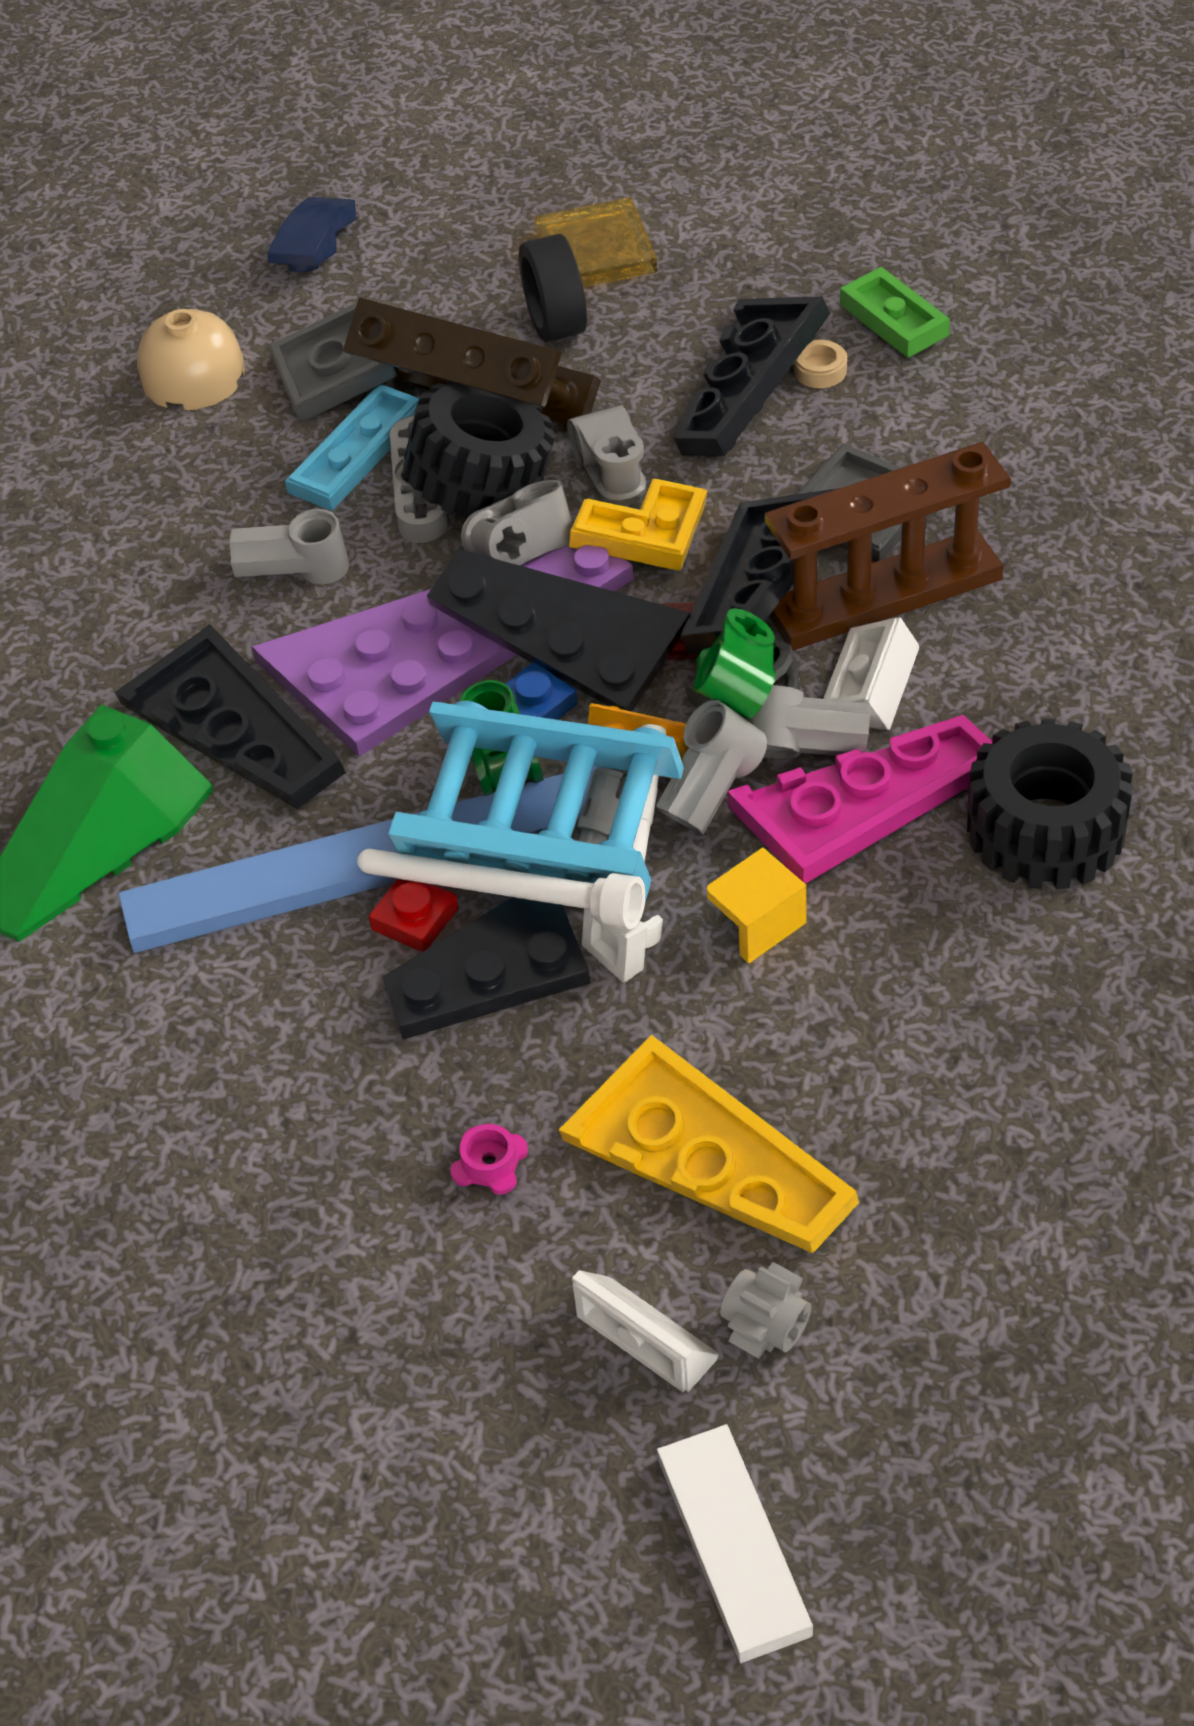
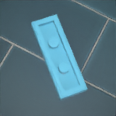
(351, 448)

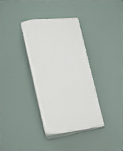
(875, 668)
(641, 1330)

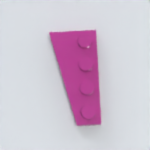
(865, 796)

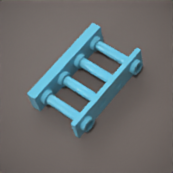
(552, 851)

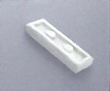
(734, 1544)

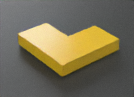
(653, 535)

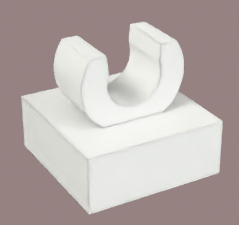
(620, 948)

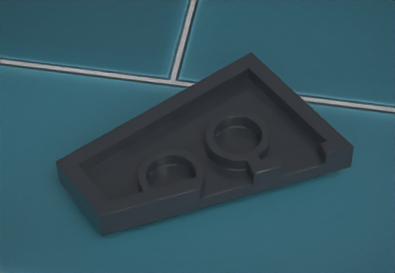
(487, 966)

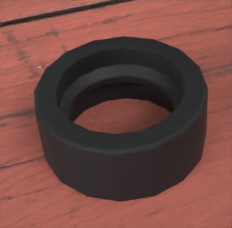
(553, 287)

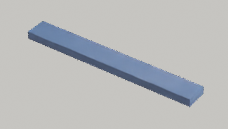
(293, 875)

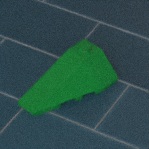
(97, 808)

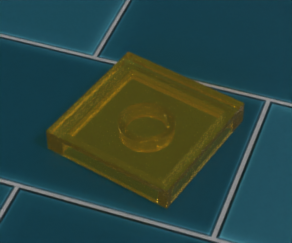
(604, 239)

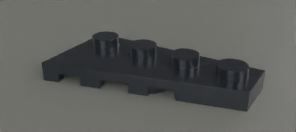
(746, 574)
(574, 630)

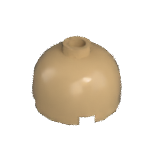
(189, 359)

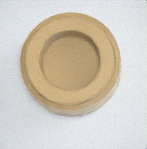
(821, 364)

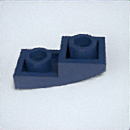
(310, 233)

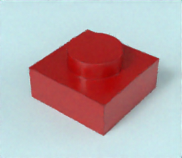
(413, 913)

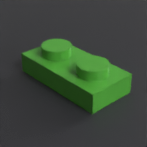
(894, 312)

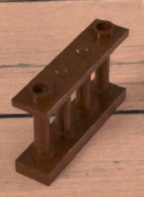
(900, 582)

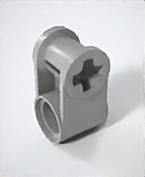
(609, 453)
(521, 525)

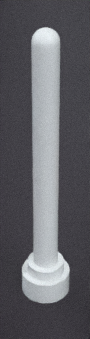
(614, 899)

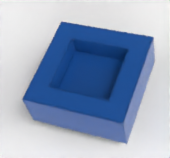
(542, 693)

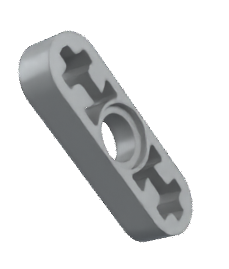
(406, 497)

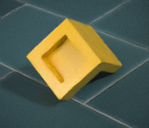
(761, 901)

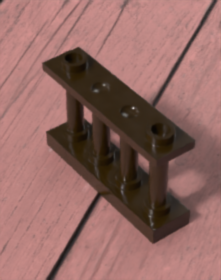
(441, 351)

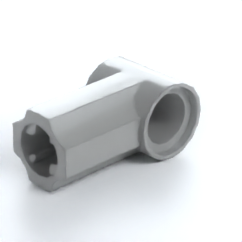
(306, 546)
(811, 724)
(718, 752)

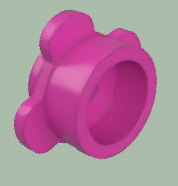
(489, 1141)

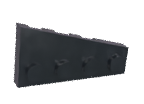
(751, 365)
(234, 717)

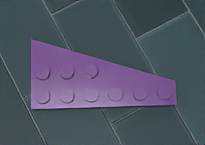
(393, 660)

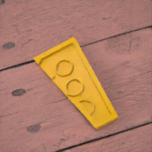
(703, 1143)

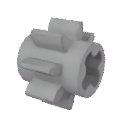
(765, 1310)

